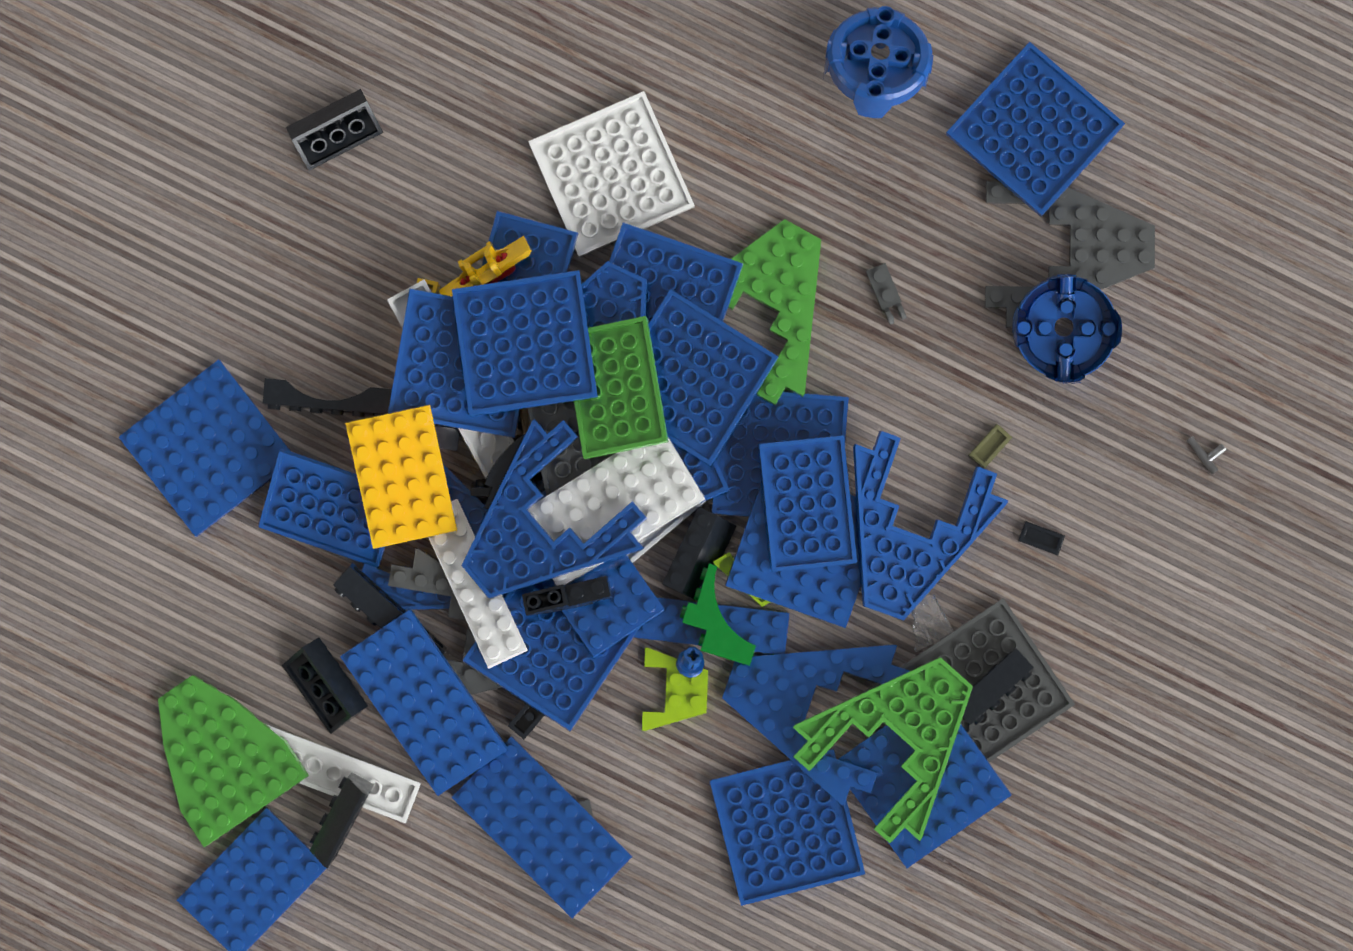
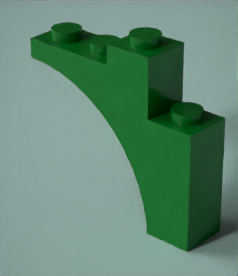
(719, 637)

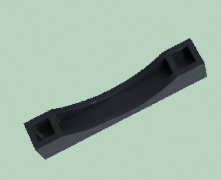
(281, 393)

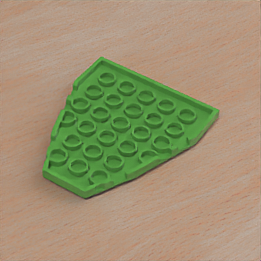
(222, 758)

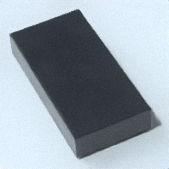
(1041, 538)

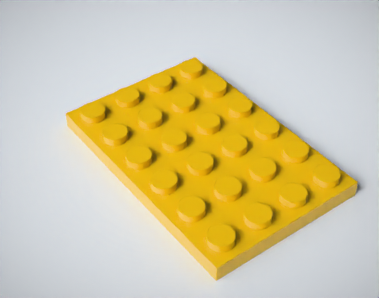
(401, 476)

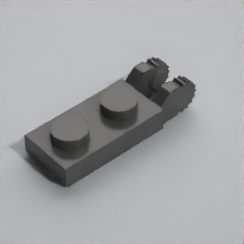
(885, 291)

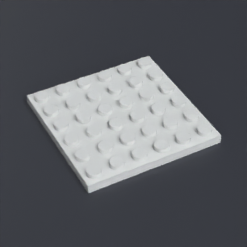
(611, 173)

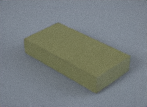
(990, 446)

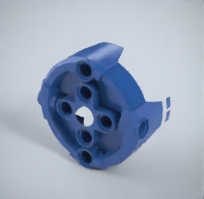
(873, 82)
(1094, 333)

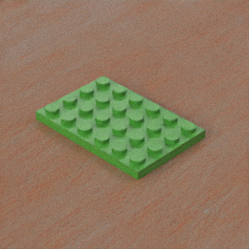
(629, 401)

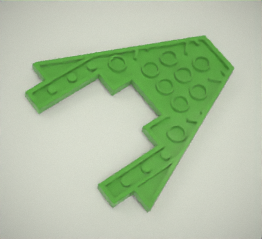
(783, 275)
(920, 708)

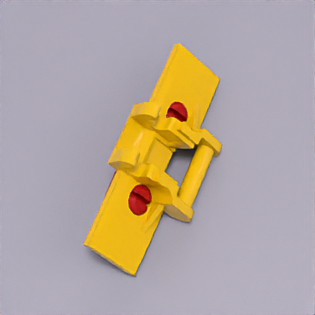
(499, 265)

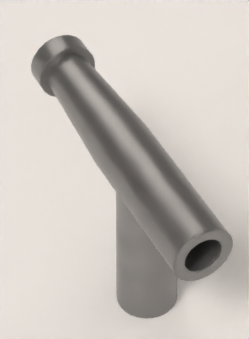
(1207, 458)

